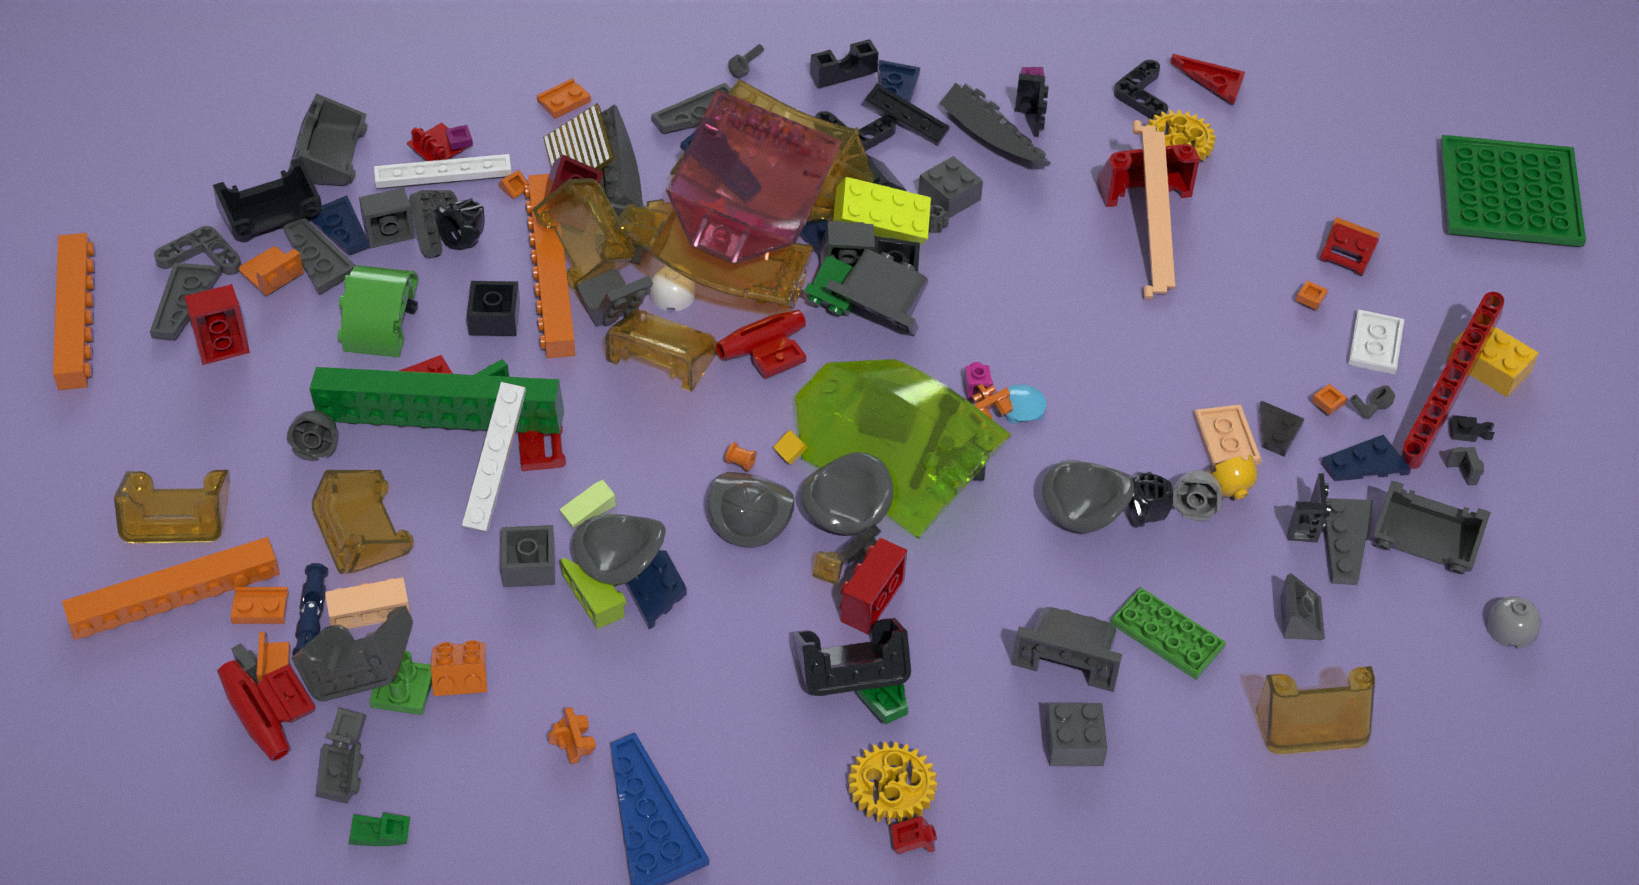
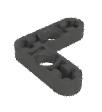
(424, 213)
(207, 241)

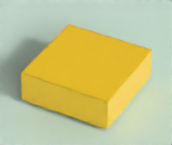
(790, 447)

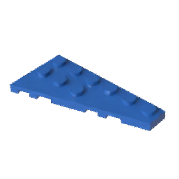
(654, 828)

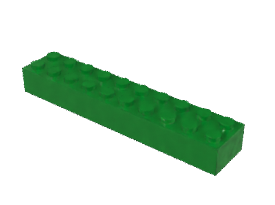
(431, 399)

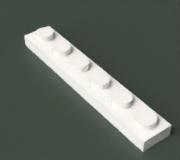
(442, 171)
(494, 457)

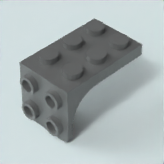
(610, 298)

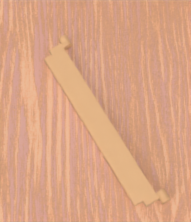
(1157, 210)

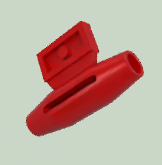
(767, 343)
(265, 705)

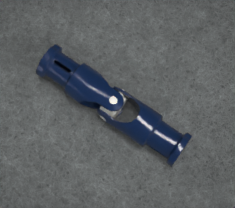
(311, 605)

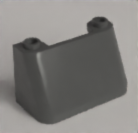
(329, 140)
(1430, 529)
(340, 666)

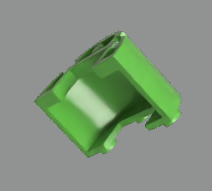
(375, 309)

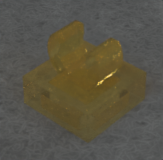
(828, 567)

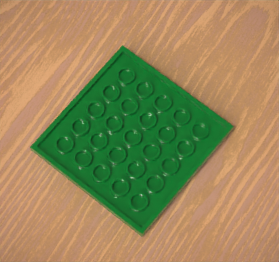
(1512, 190)

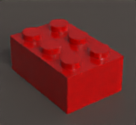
(217, 324)
(873, 585)

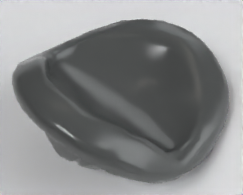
(849, 493)
(1086, 494)
(749, 508)
(617, 546)

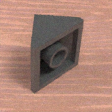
(1301, 611)

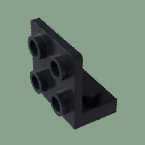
(1030, 97)
(1309, 517)

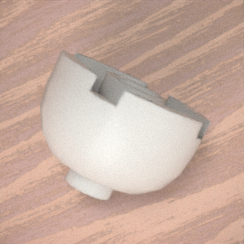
(671, 290)

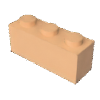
(365, 603)

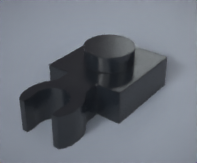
(1468, 429)

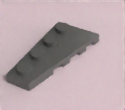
(1346, 538)

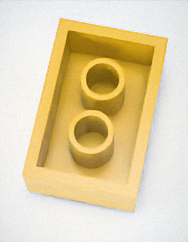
(1503, 362)

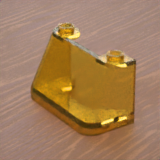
(585, 228)
(662, 342)
(170, 514)
(355, 520)
(1316, 717)

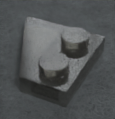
(1278, 428)
(859, 547)

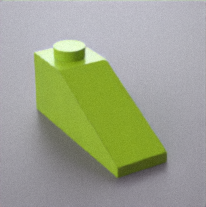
(598, 599)

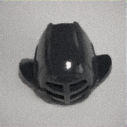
(462, 216)
(1151, 498)

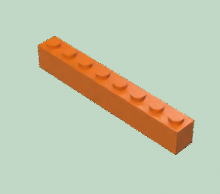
(73, 311)
(170, 588)

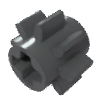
(938, 219)

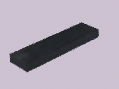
(907, 114)

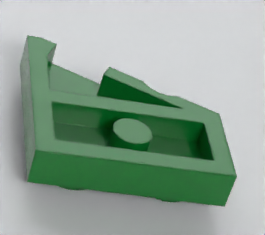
(886, 702)

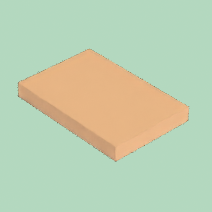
(1226, 434)

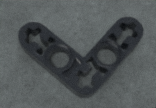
(1129, 91)
(881, 128)

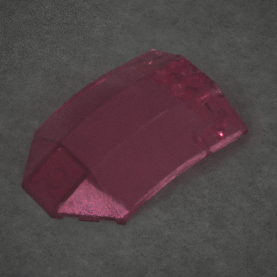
(748, 180)

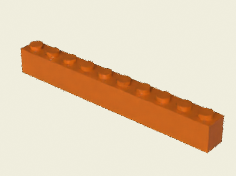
(552, 278)

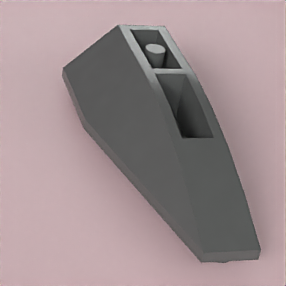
(989, 124)
(621, 176)

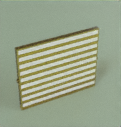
(582, 139)

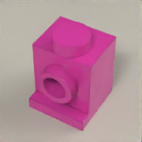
(974, 375)

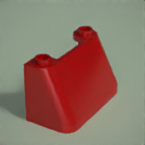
(1126, 171)

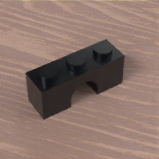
(859, 62)

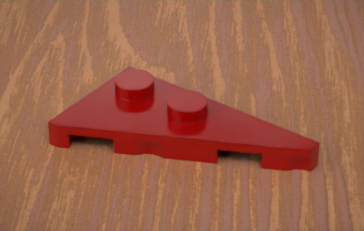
(1219, 79)

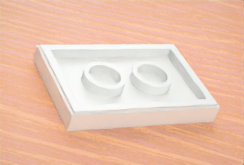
(1376, 342)

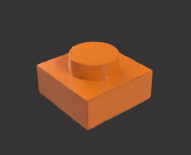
(1312, 295)
(1329, 399)

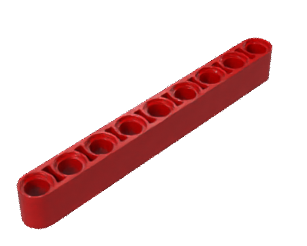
(1452, 388)

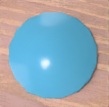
(1027, 404)

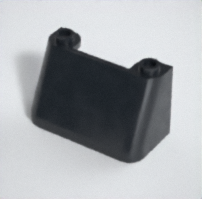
(269, 203)
(855, 666)

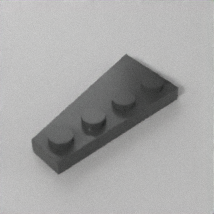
(687, 112)
(319, 257)
(172, 310)

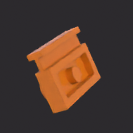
(563, 98)
(259, 605)

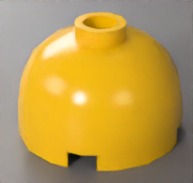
(1236, 476)

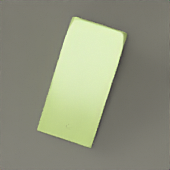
(591, 502)

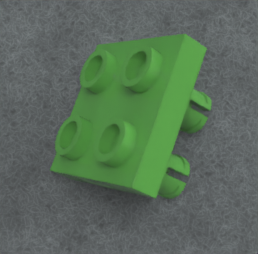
(408, 691)

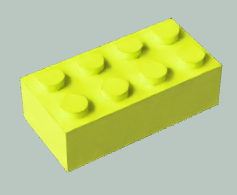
(891, 210)

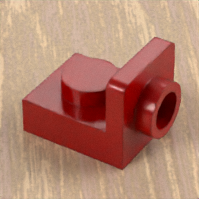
(913, 835)

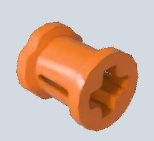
(740, 456)

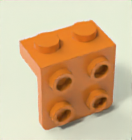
(272, 269)
(459, 668)

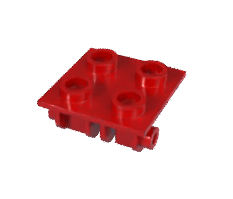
(432, 144)

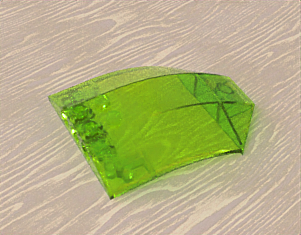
(905, 419)

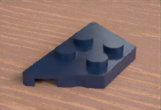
(657, 588)

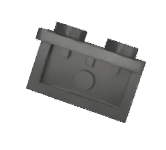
(338, 773)

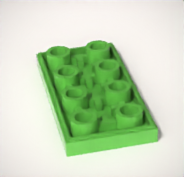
(1168, 633)

